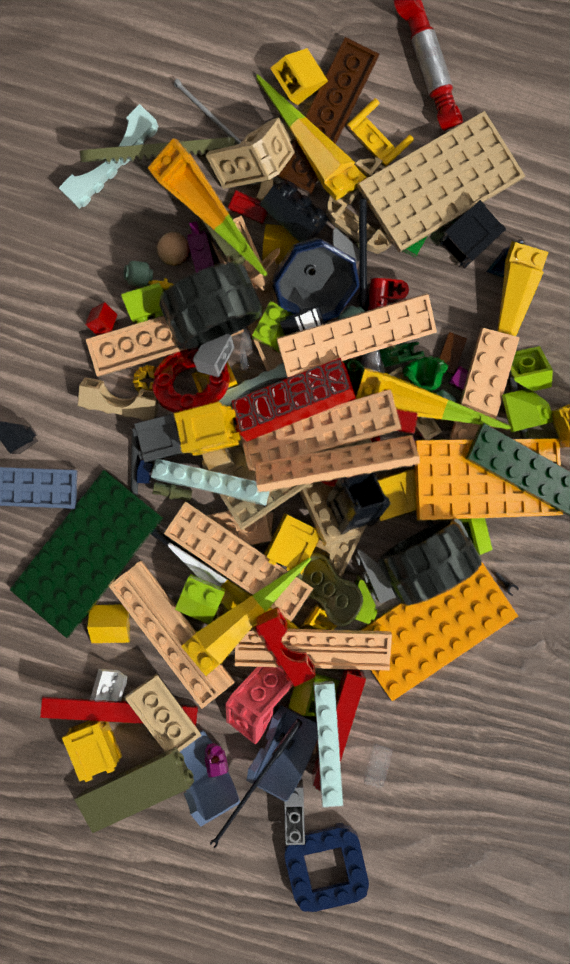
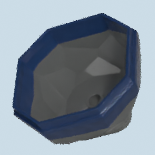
(329, 284)

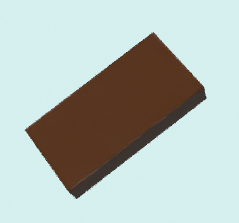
(452, 351)

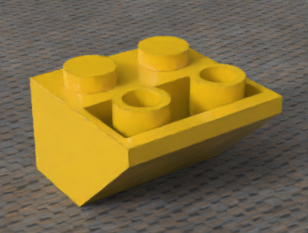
(299, 75)

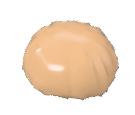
(173, 248)

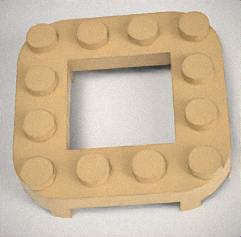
(348, 222)

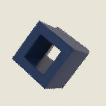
(144, 472)

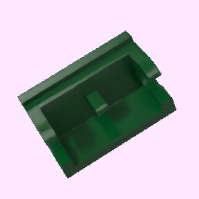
(400, 353)

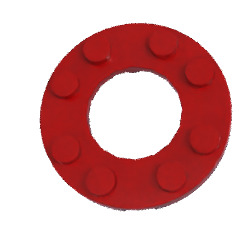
(173, 401)

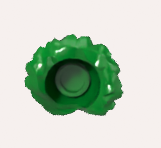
(426, 372)

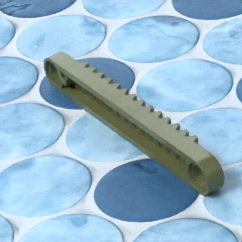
(153, 150)

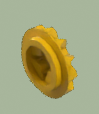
(141, 374)

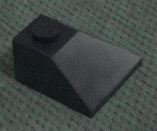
(17, 437)

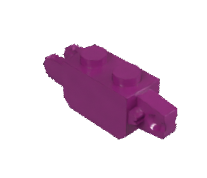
(199, 248)

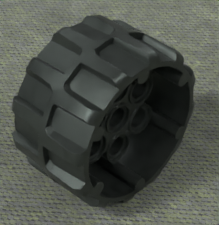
(210, 305)
(430, 562)

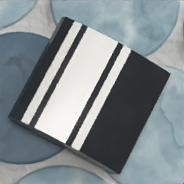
(306, 319)

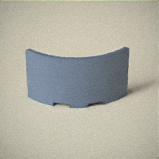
(289, 767)
(207, 795)

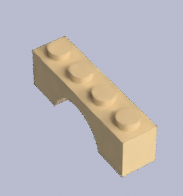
(95, 396)

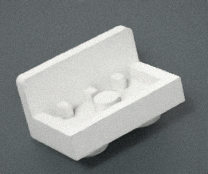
(109, 685)

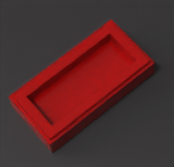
(247, 207)

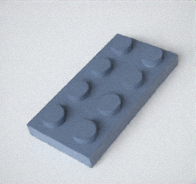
(38, 487)

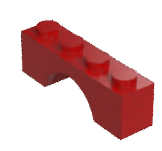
(296, 665)

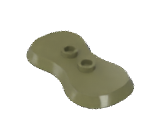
(338, 597)

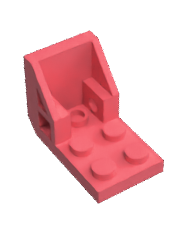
(253, 702)

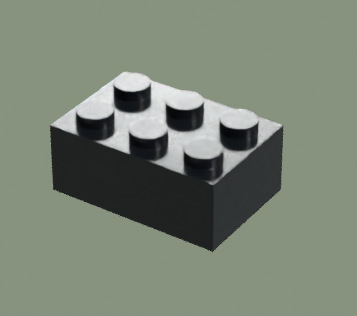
(294, 211)

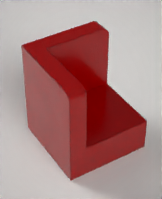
(101, 319)

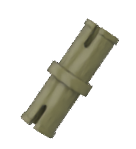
(172, 491)

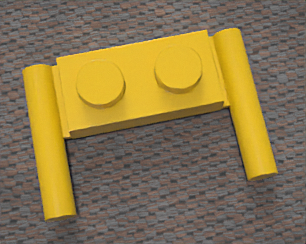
(373, 139)

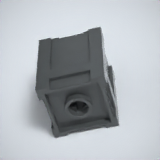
(158, 438)

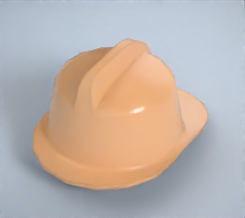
(270, 267)

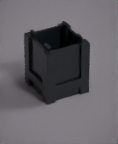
(472, 234)
(357, 501)

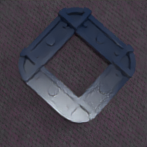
(333, 895)

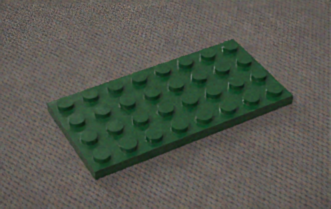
(86, 554)

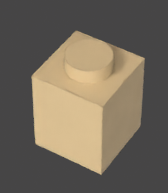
(217, 460)

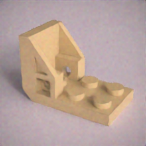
(255, 159)

